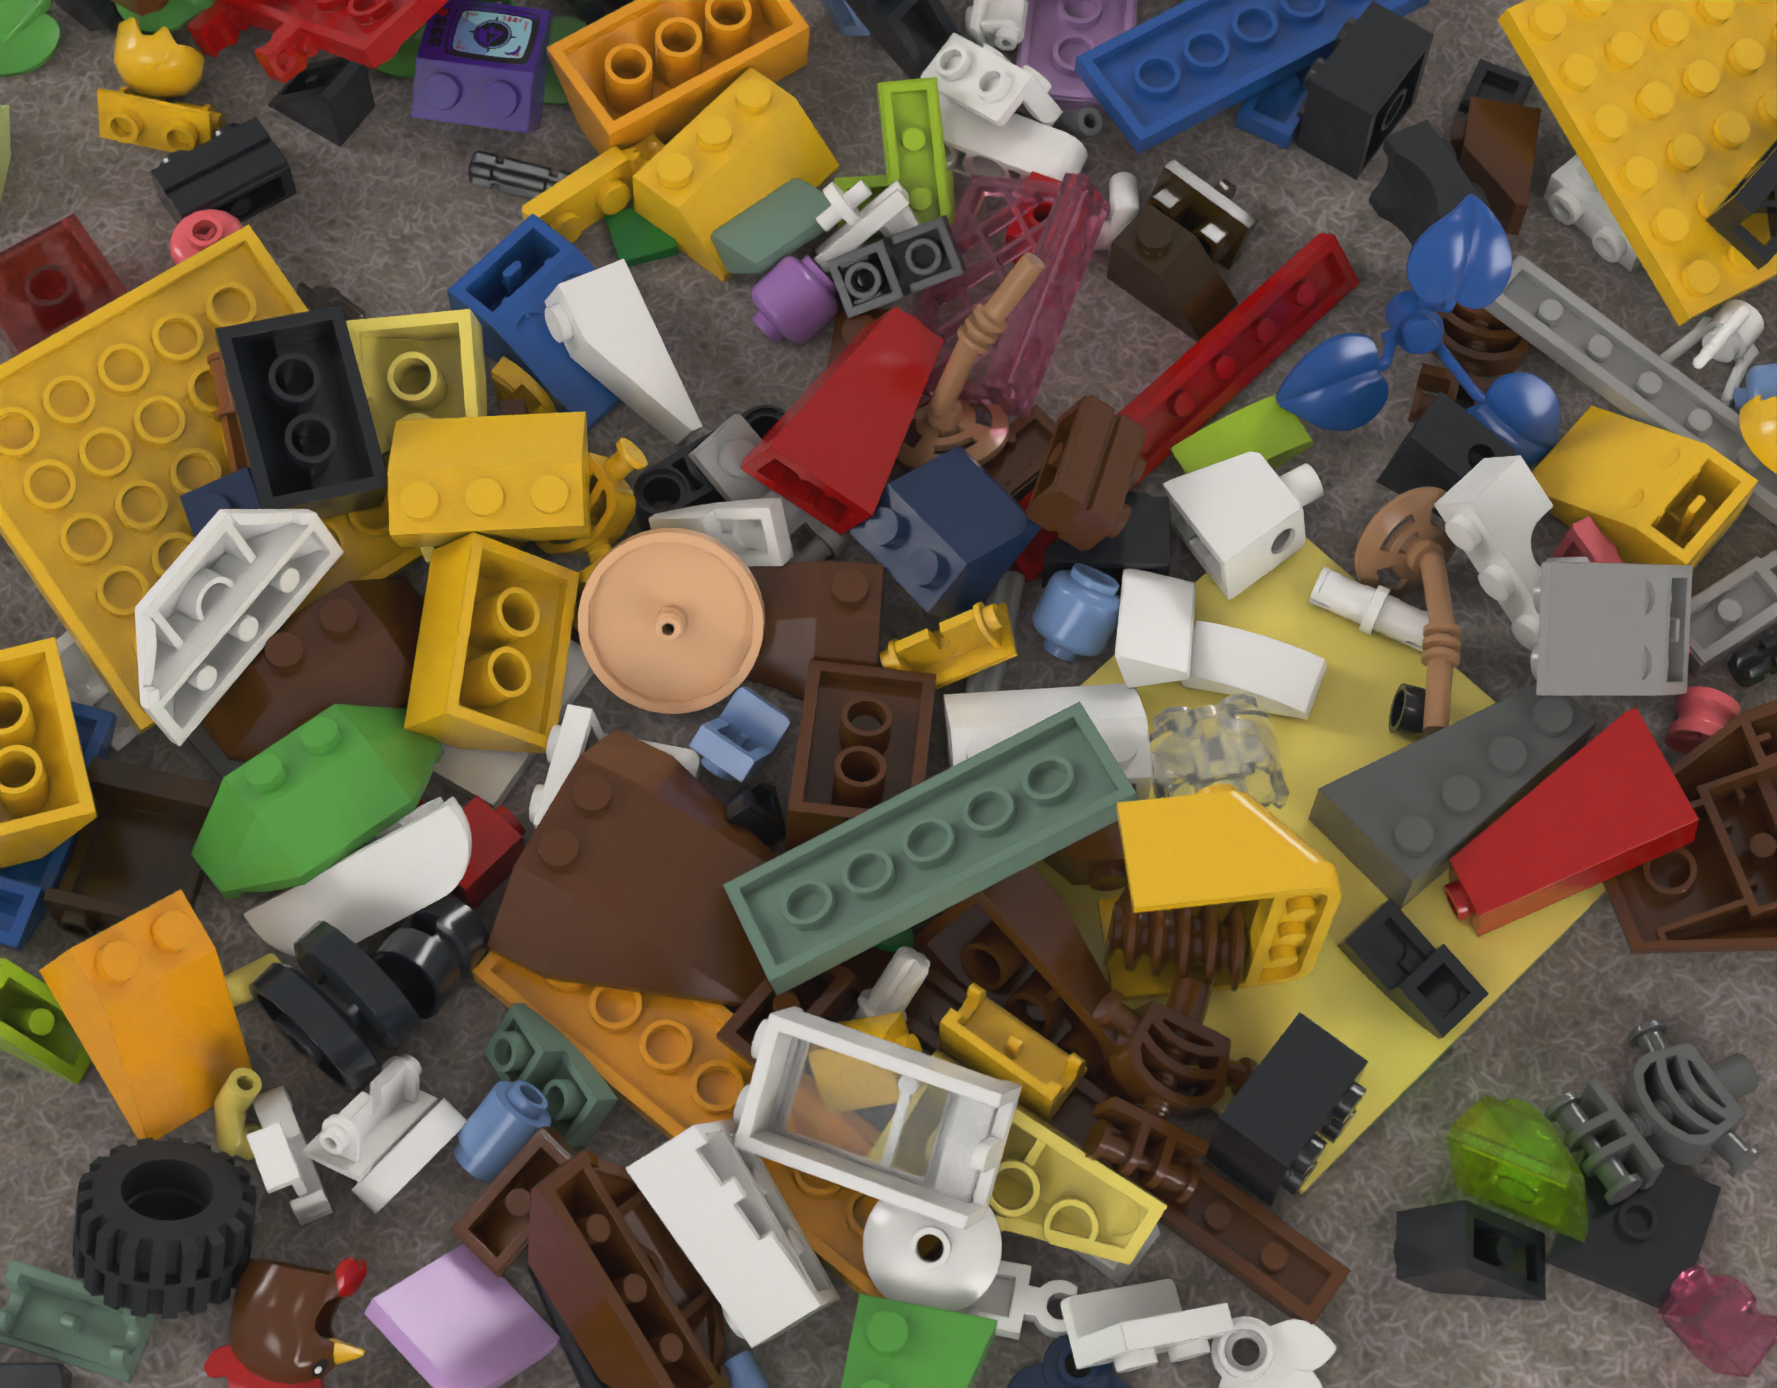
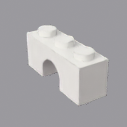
(1493, 522)

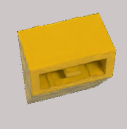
(1644, 488)

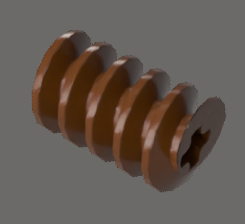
(1179, 938)

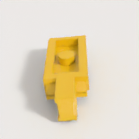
(592, 190)

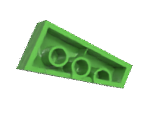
(915, 1346)

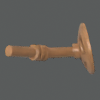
(950, 422)
(1418, 556)

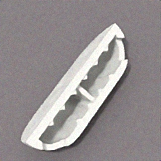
(377, 883)

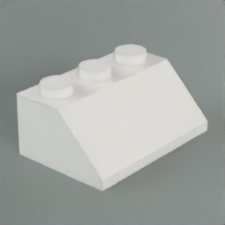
(987, 718)

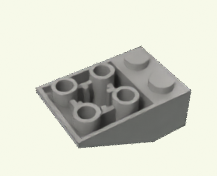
(1612, 629)

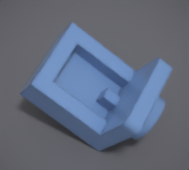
(742, 737)

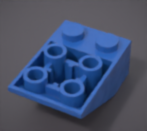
(508, 300)

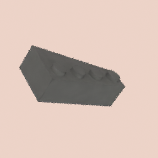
(1436, 795)

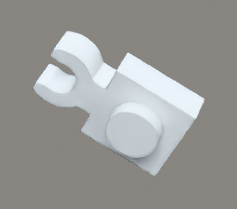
(1014, 1301)

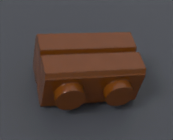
(1088, 474)

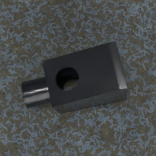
(1441, 449)

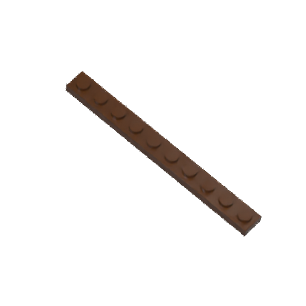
(1215, 1218)

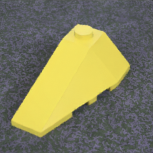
(420, 370)
(1065, 1198)

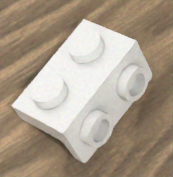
(990, 83)
(1137, 1323)

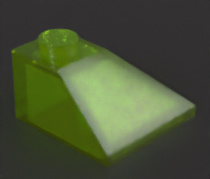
(1518, 1164)

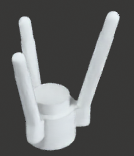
(1724, 338)

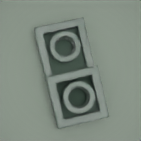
(537, 1053)

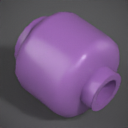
(794, 300)

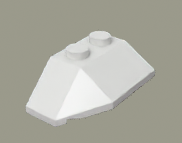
(222, 607)

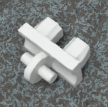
(885, 213)

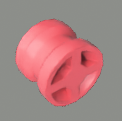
(1699, 717)

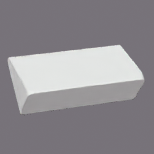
(1154, 628)

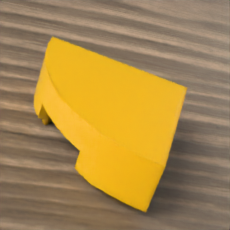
(514, 383)

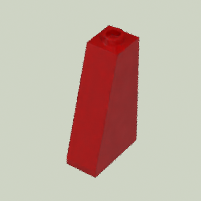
(848, 426)
(1575, 829)

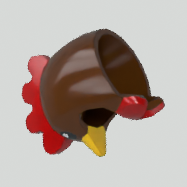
(284, 1325)

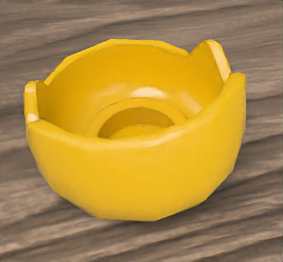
(156, 62)

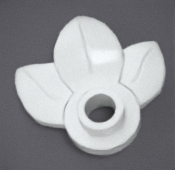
(1286, 1356)

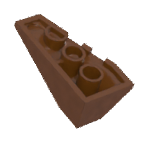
(817, 614)
(1031, 963)

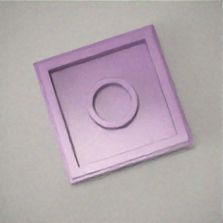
(461, 1323)

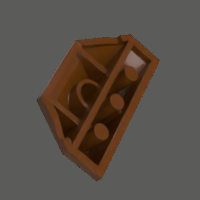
(339, 650)
(623, 1280)

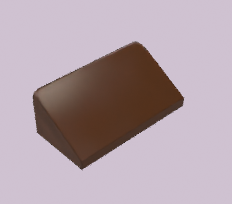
(499, 1218)

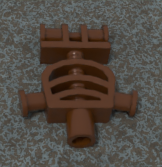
(1481, 348)
(1150, 1067)

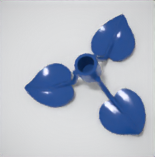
(1453, 261)

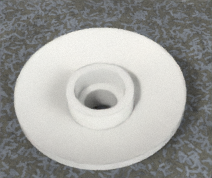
(948, 1283)

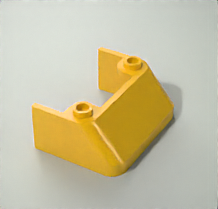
(1224, 853)

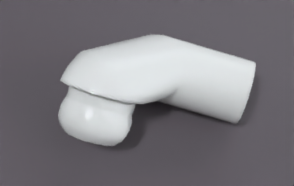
(1123, 208)

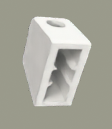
(1241, 517)

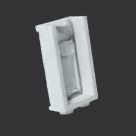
(875, 1116)

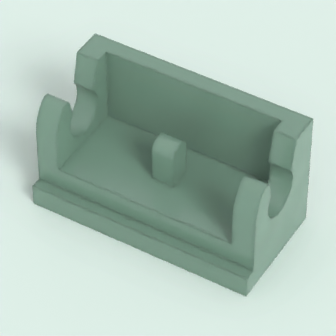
(67, 1324)

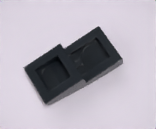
(1411, 972)

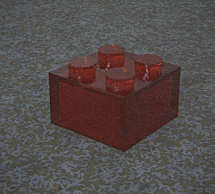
(52, 283)

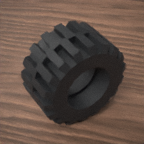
(163, 1227)

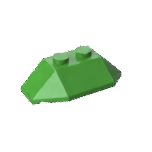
(313, 799)

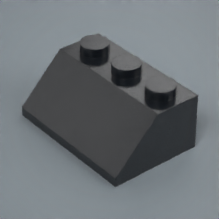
(303, 413)

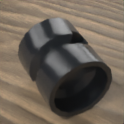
(433, 953)

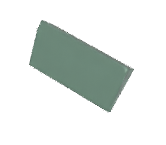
(771, 228)

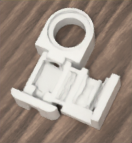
(280, 1156)

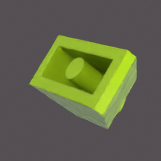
(37, 1027)

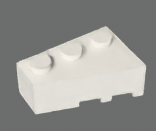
(735, 1230)

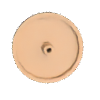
(671, 620)

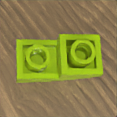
(1255, 428)

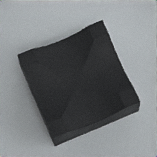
(1420, 181)

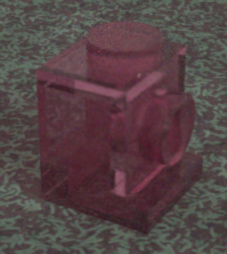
(1719, 1322)

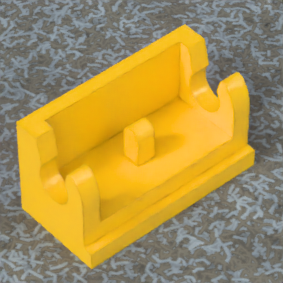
(1007, 1049)

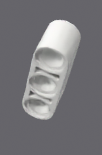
(1007, 151)

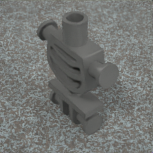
(1679, 1114)

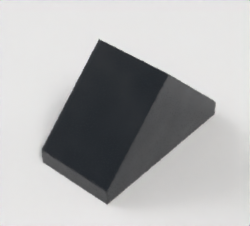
(328, 98)

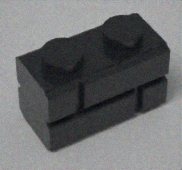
(230, 173)

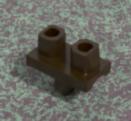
(1204, 212)

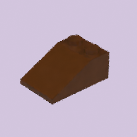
(857, 743)

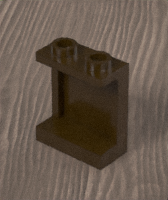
(133, 848)

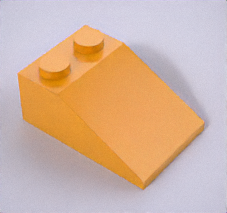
(152, 1014)

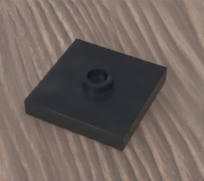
(1642, 1239)

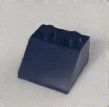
(947, 532)

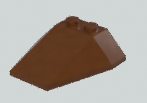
(631, 882)
(1723, 884)

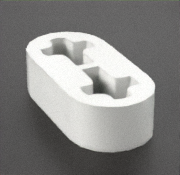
(409, 1155)

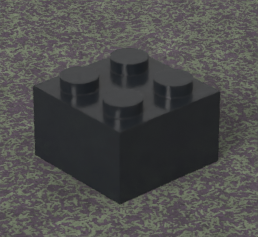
(1362, 88)
(1284, 1110)

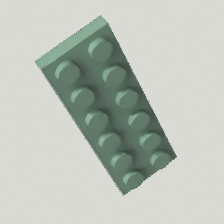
(929, 847)

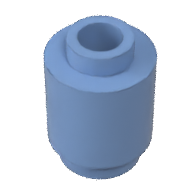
(500, 1128)

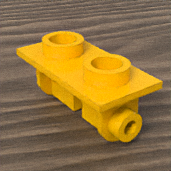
(154, 122)
(958, 648)

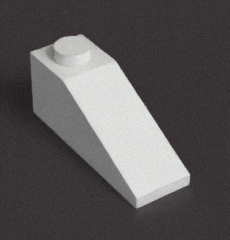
(617, 342)

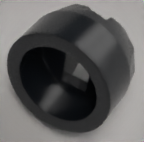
(1407, 711)

